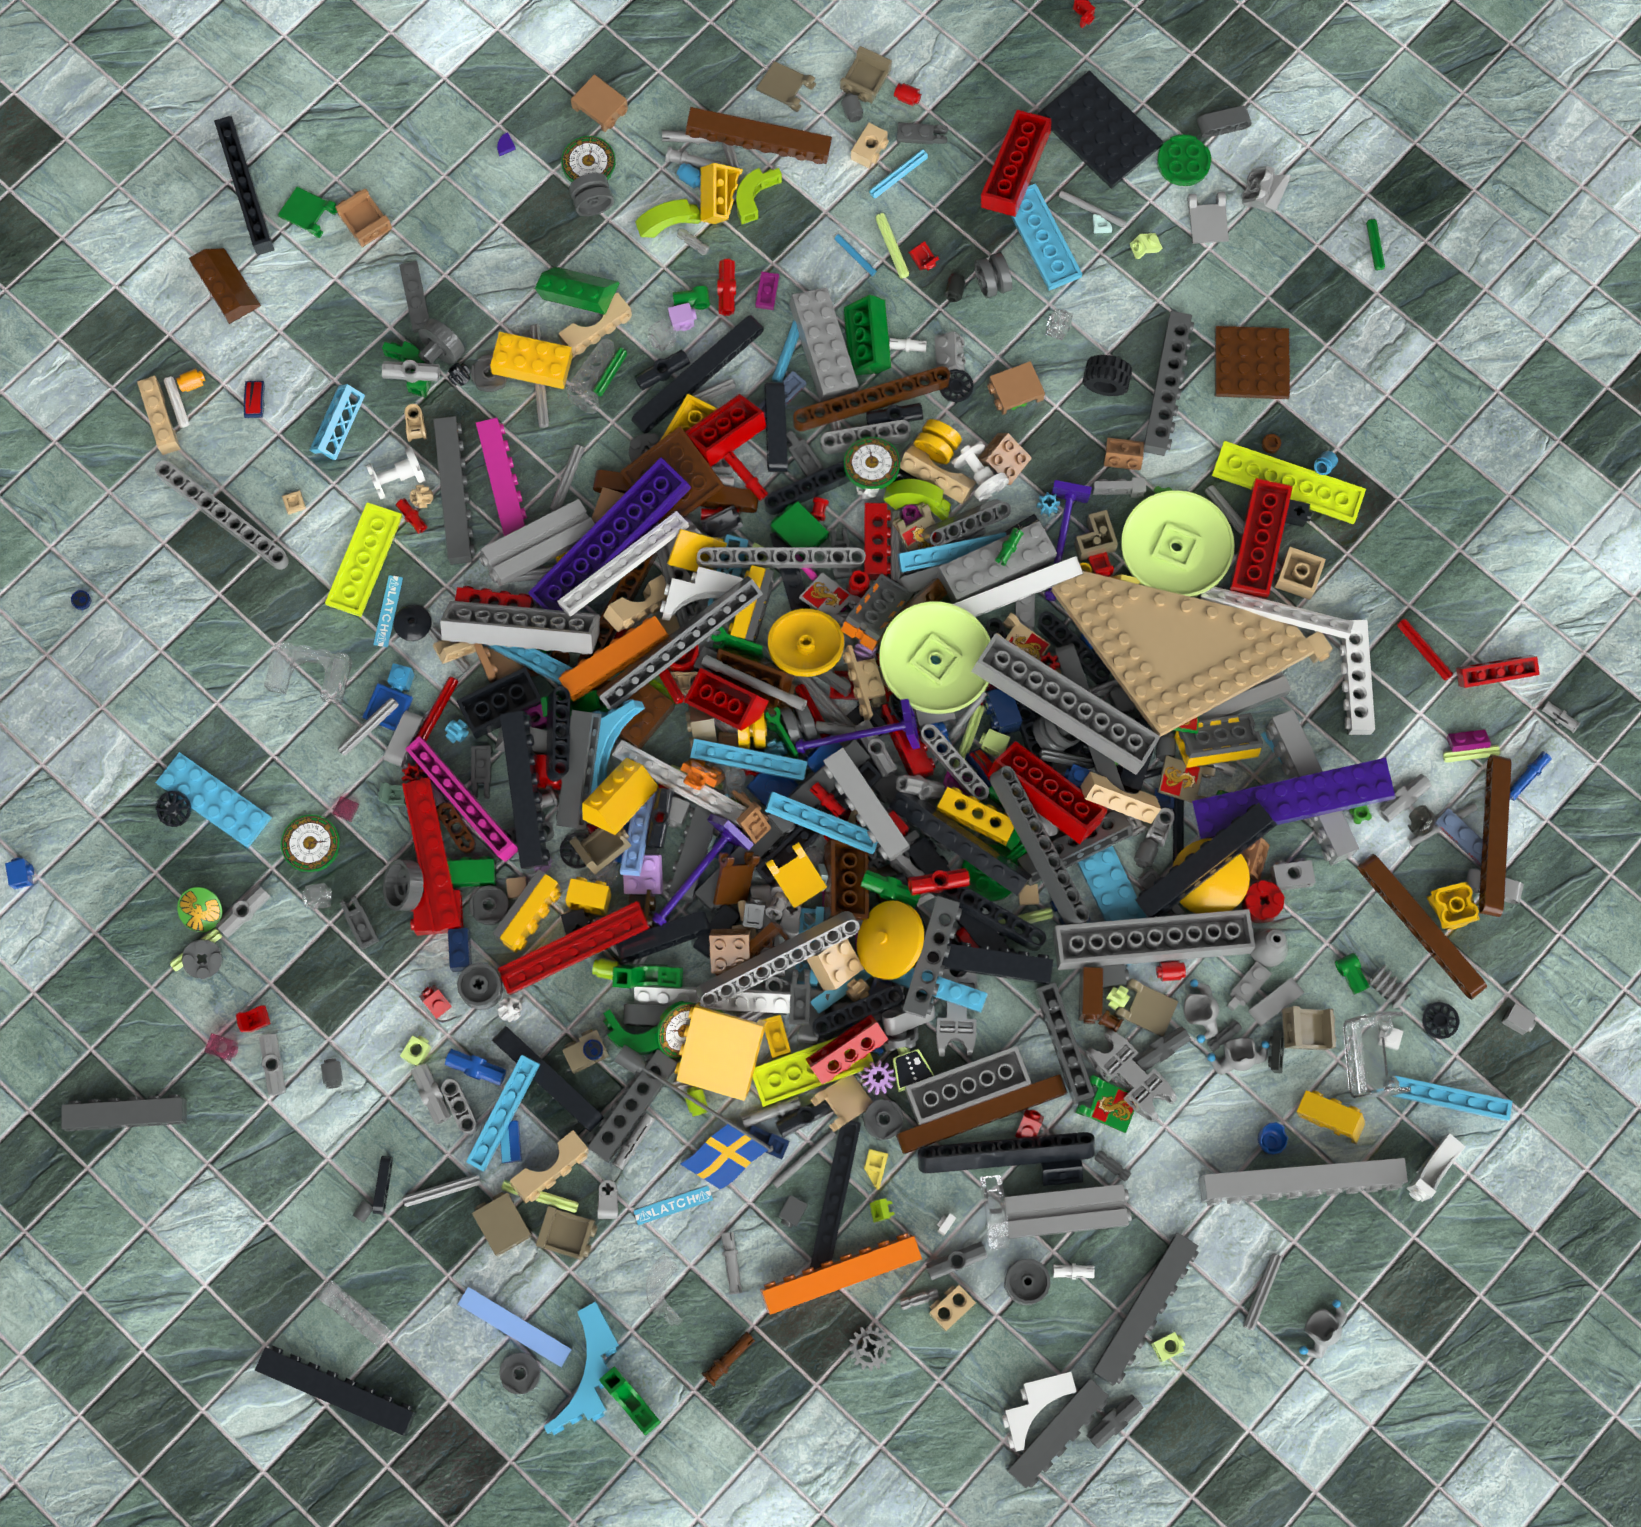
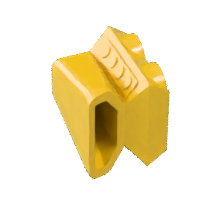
(1454, 905)

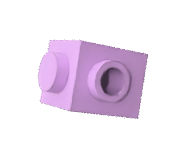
(682, 317)

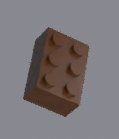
(647, 721)

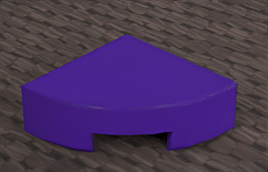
(505, 144)

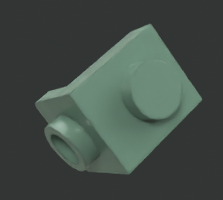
(391, 794)

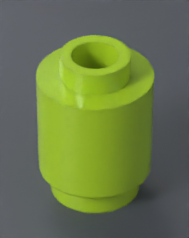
(604, 968)
(699, 1095)

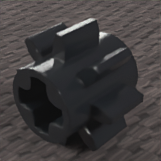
(459, 374)

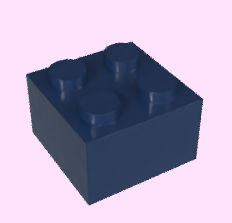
(1003, 712)

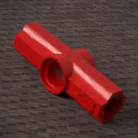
(726, 287)
(927, 884)

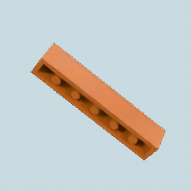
(613, 659)

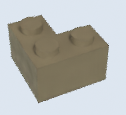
(1100, 538)
(700, 725)
(574, 1052)

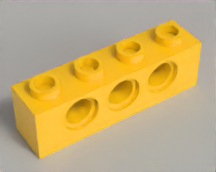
(981, 825)

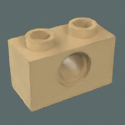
(870, 136)

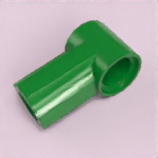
(697, 298)
(1351, 969)

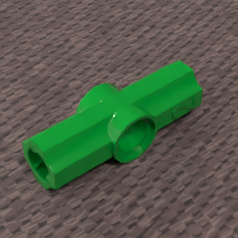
(889, 888)

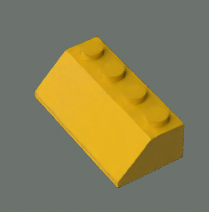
(689, 414)
(619, 796)

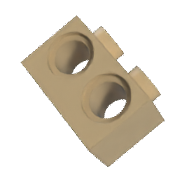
(955, 1311)

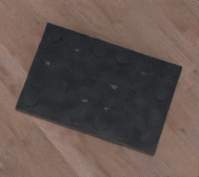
(1101, 129)

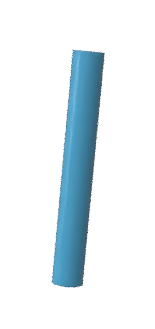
(840, 240)

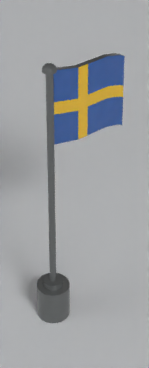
(725, 1152)

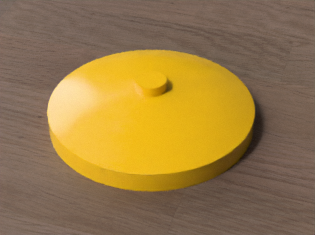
(805, 642)
(1222, 890)
(890, 940)

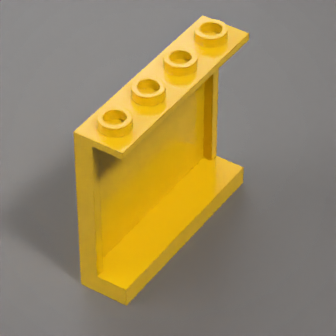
(720, 1052)

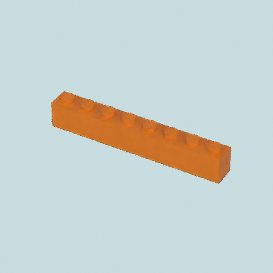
(840, 1274)

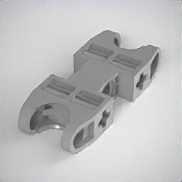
(956, 1025)
(1131, 1075)

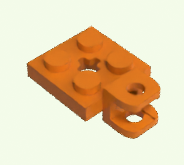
(699, 773)

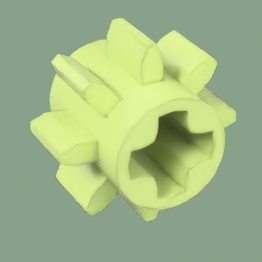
(1118, 997)

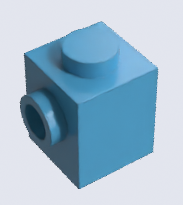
(400, 678)

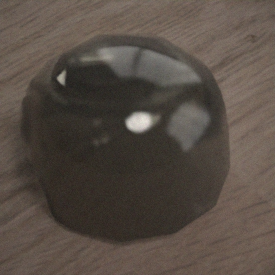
(1422, 821)

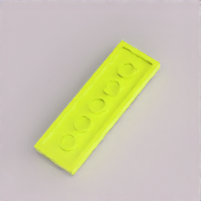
(363, 559)
(794, 1076)

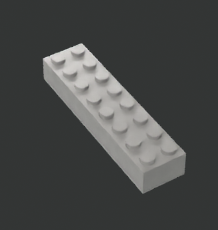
(520, 627)
(1297, 761)

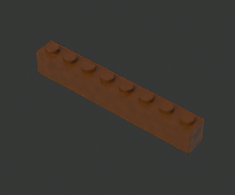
(758, 135)

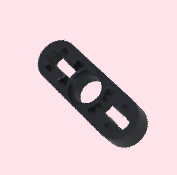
(382, 1185)

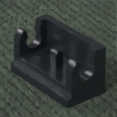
(722, 522)

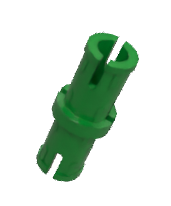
(1009, 546)

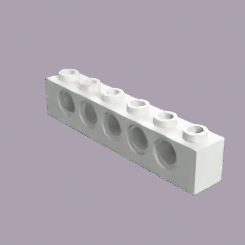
(1366, 724)

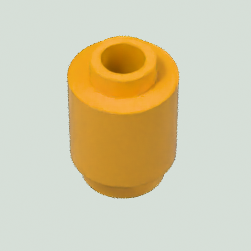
(190, 380)

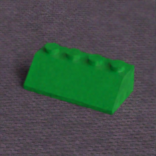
(576, 289)
(867, 335)

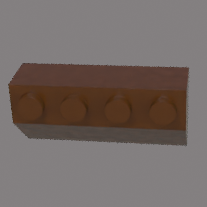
(224, 283)
(757, 668)
(845, 873)

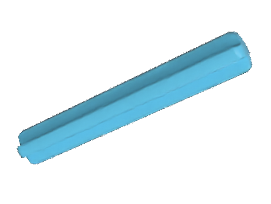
(898, 173)
(786, 354)

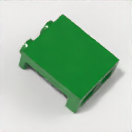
(799, 528)

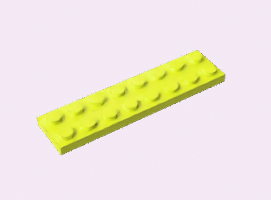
(1322, 492)

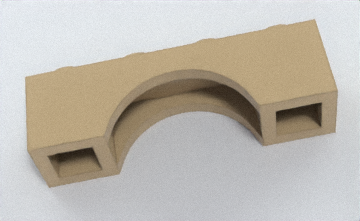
(581, 337)
(158, 416)
(953, 484)
(624, 613)
(1103, 792)
(530, 1183)

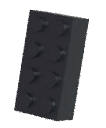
(503, 696)

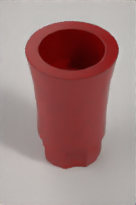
(858, 584)

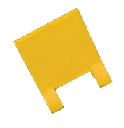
(687, 547)
(798, 878)

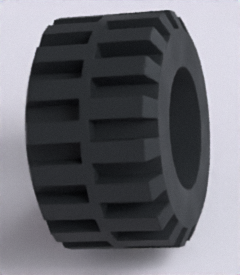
(1107, 375)

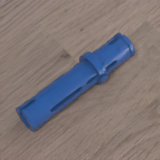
(1534, 769)

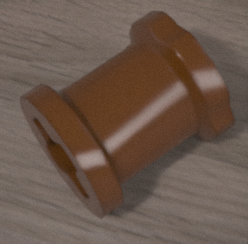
(1110, 1021)

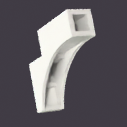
(703, 585)
(1434, 1168)
(1037, 1395)

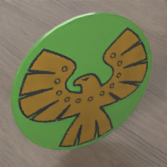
(199, 909)

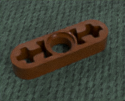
(444, 819)

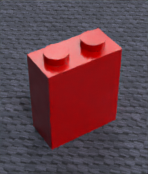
(421, 920)

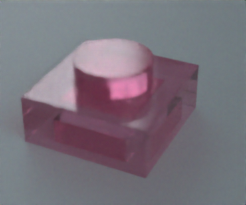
(345, 809)

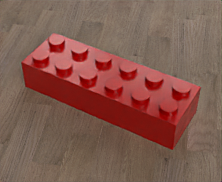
(1016, 163)
(1261, 538)
(1052, 793)

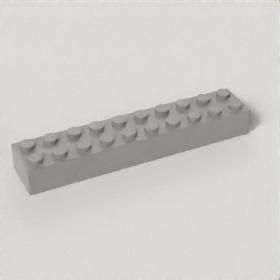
(1065, 704)
(1153, 939)
(1303, 1180)

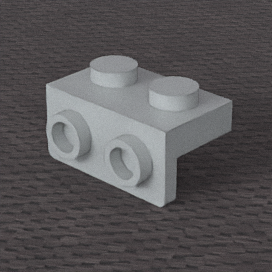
(950, 351)

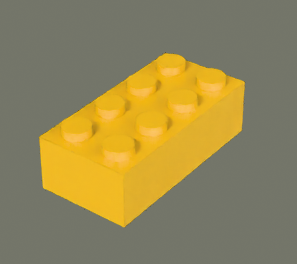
(531, 360)

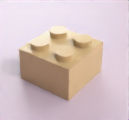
(1300, 573)
(835, 965)

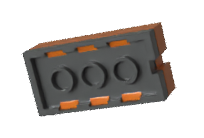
(874, 610)

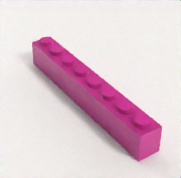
(500, 475)
(462, 799)

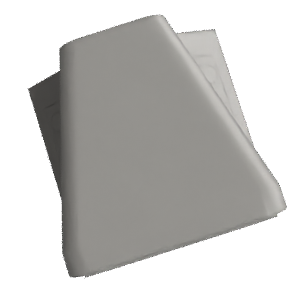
(1264, 189)

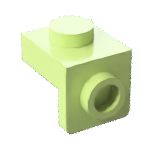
(1145, 244)

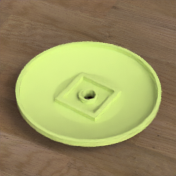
(1184, 520)
(934, 631)

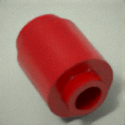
(907, 94)
(1171, 971)

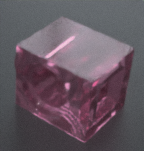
(214, 1043)

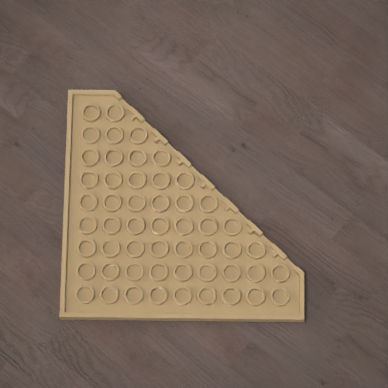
(1177, 650)

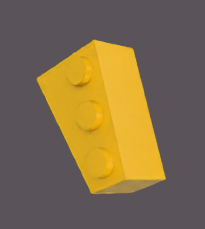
(717, 191)
(1332, 1115)

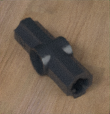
(652, 375)
(907, 412)
(658, 830)
(794, 1122)

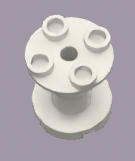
(403, 470)
(984, 477)

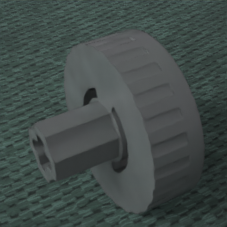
(439, 343)
(403, 885)

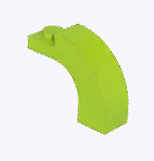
(748, 189)
(665, 215)
(915, 492)

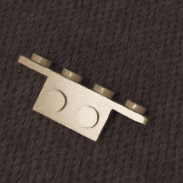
(865, 680)

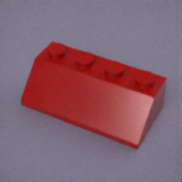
(726, 429)
(725, 700)
(914, 760)

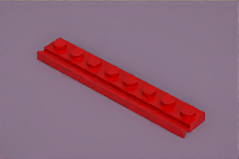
(431, 855)
(573, 948)

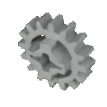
(861, 1352)

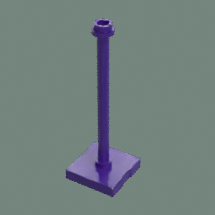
(1069, 492)
(907, 724)
(729, 833)

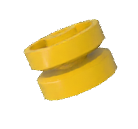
(938, 441)
(757, 730)

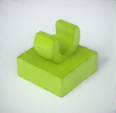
(880, 1210)

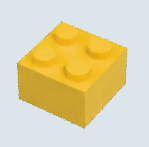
(588, 896)

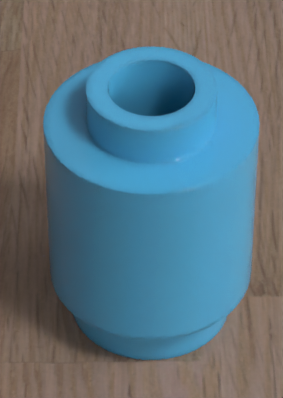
(689, 175)
(1325, 463)

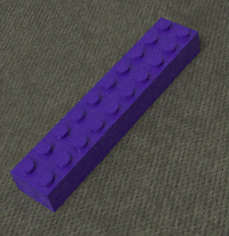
(615, 532)
(1300, 796)

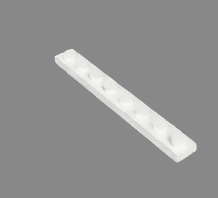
(622, 564)
(1281, 612)
(673, 779)
(745, 1001)

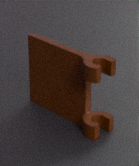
(734, 879)

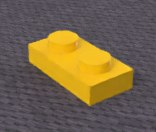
(776, 1037)

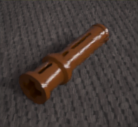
(721, 1365)

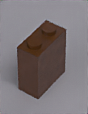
(1090, 994)

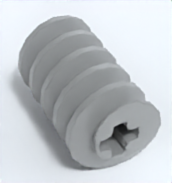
(1390, 987)

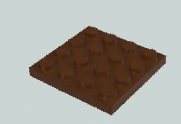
(1252, 362)
(688, 462)

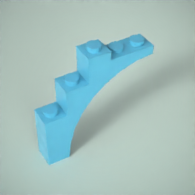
(610, 728)
(587, 1401)

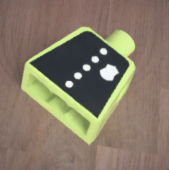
(910, 1068)

